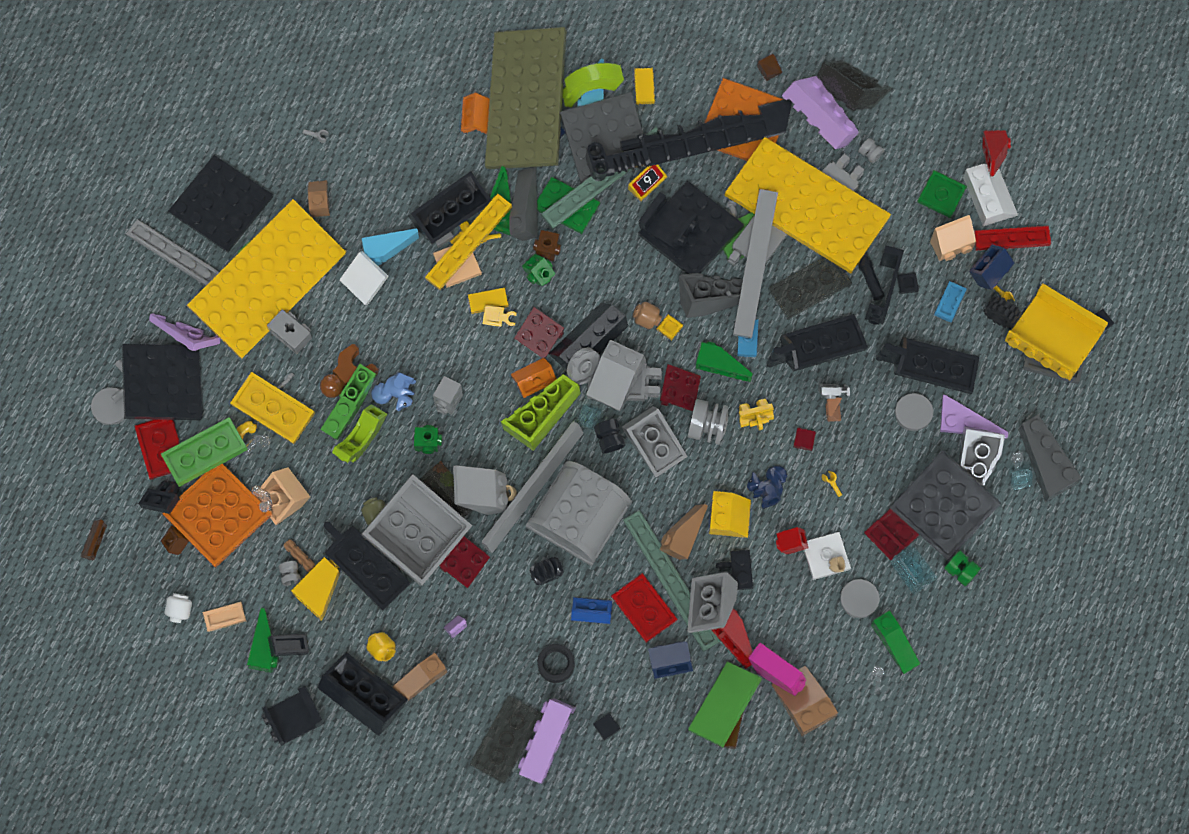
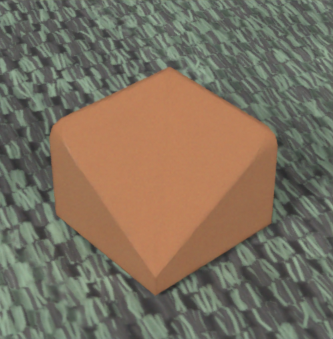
(833, 409)

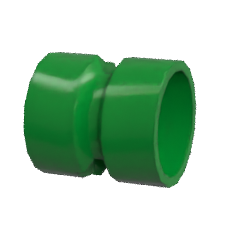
(968, 573)

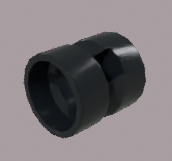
(609, 434)

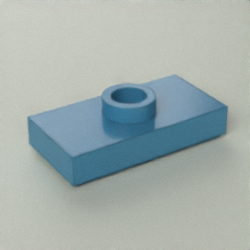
(950, 301)
(746, 346)

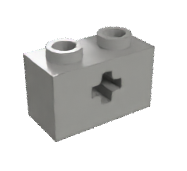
(294, 341)
(447, 396)

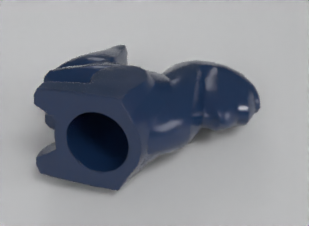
(768, 489)

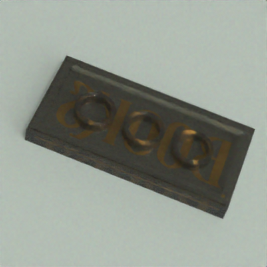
(809, 287)
(506, 739)

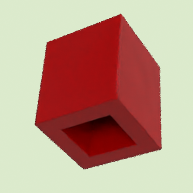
(792, 540)

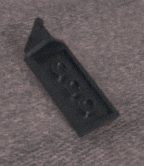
(819, 344)
(931, 364)
(365, 566)

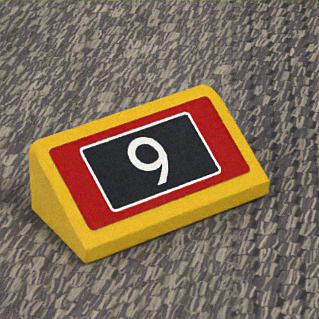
(647, 181)

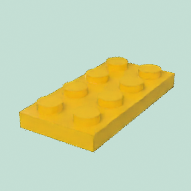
(272, 408)

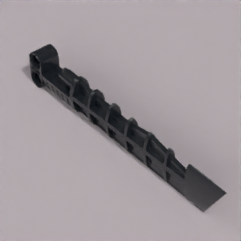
(707, 137)

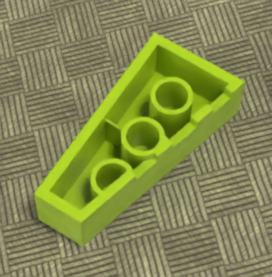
(543, 411)

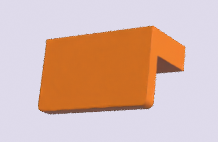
(475, 113)
(534, 377)

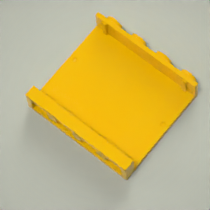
(1056, 332)

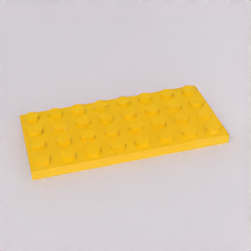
(810, 205)
(266, 278)

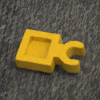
(494, 316)

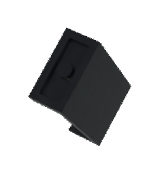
(892, 259)

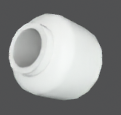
(178, 607)

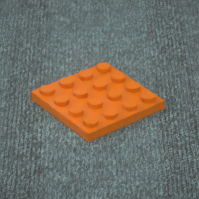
(735, 97)
(217, 514)

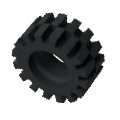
(1002, 312)

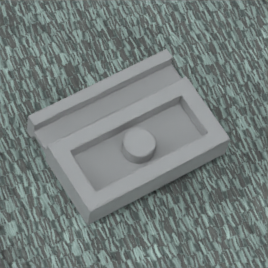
(831, 390)

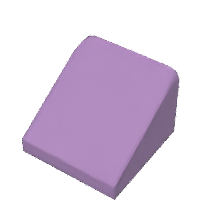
(455, 626)

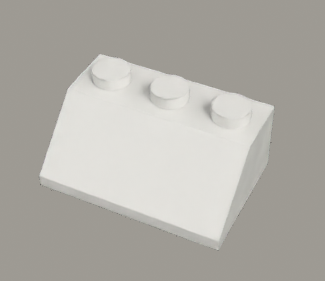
(989, 195)

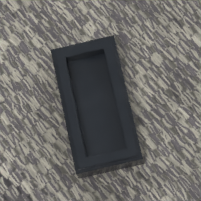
(288, 645)

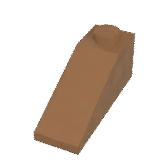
(681, 537)
(421, 677)

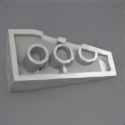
(980, 452)

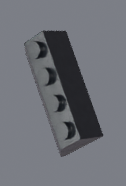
(450, 208)
(594, 332)
(362, 693)

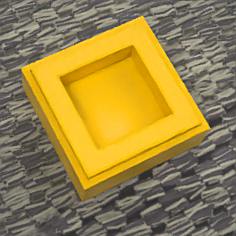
(670, 327)

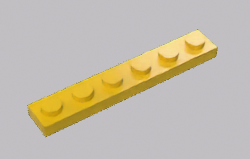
(468, 242)

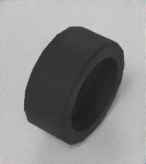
(551, 677)

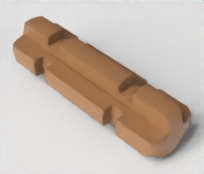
(299, 555)

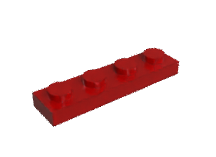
(1013, 238)

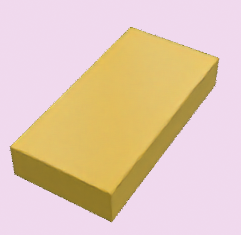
(644, 86)
(492, 297)

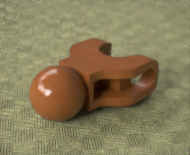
(334, 383)

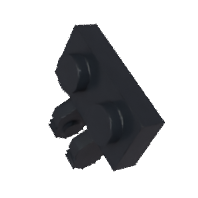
(161, 499)
(740, 567)

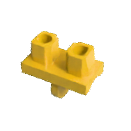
(757, 415)

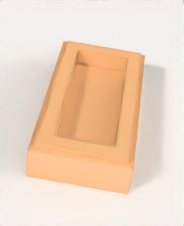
(224, 616)

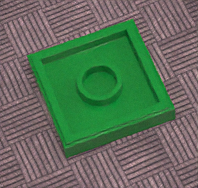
(942, 194)

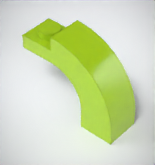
(591, 77)
(361, 436)

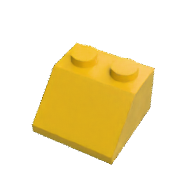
(729, 515)

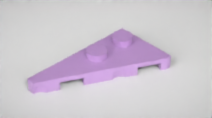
(186, 334)
(956, 417)

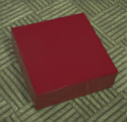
(804, 439)

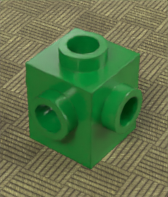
(538, 270)
(427, 439)

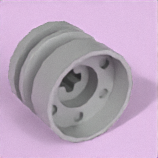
(708, 421)

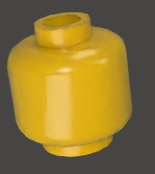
(381, 646)

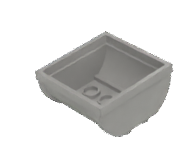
(579, 512)
(416, 530)

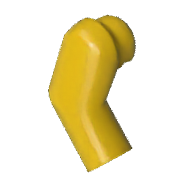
(246, 427)

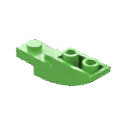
(350, 402)

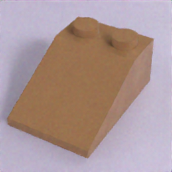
(809, 707)

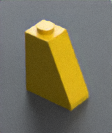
(318, 587)

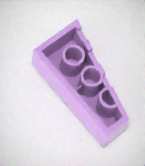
(822, 111)
(546, 740)

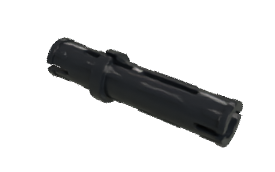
(866, 266)

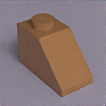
(318, 199)

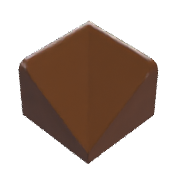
(769, 67)
(174, 541)

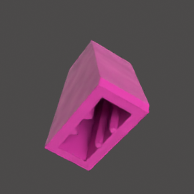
(777, 670)

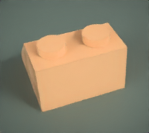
(953, 238)
(285, 493)

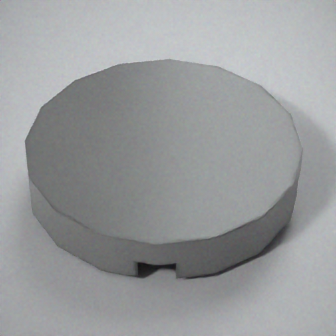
(583, 365)
(105, 409)
(914, 412)
(859, 598)

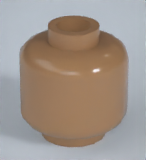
(647, 315)

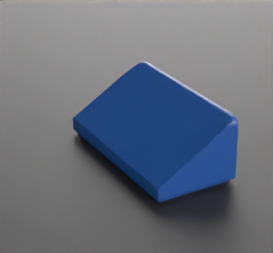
(591, 610)

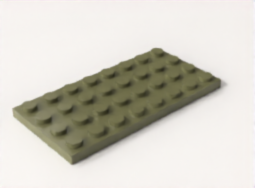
(526, 98)

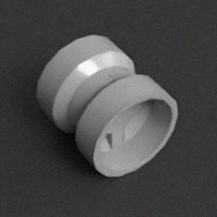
(871, 150)
(289, 572)

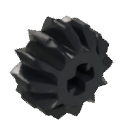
(546, 571)

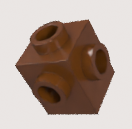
(547, 245)

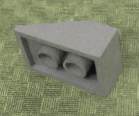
(616, 375)
(654, 441)
(480, 489)
(711, 601)

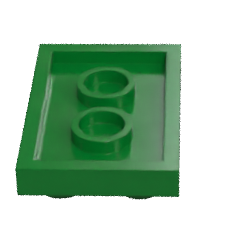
(554, 192)

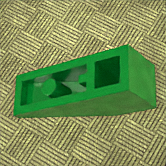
(718, 361)
(895, 641)
(260, 654)

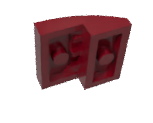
(891, 534)

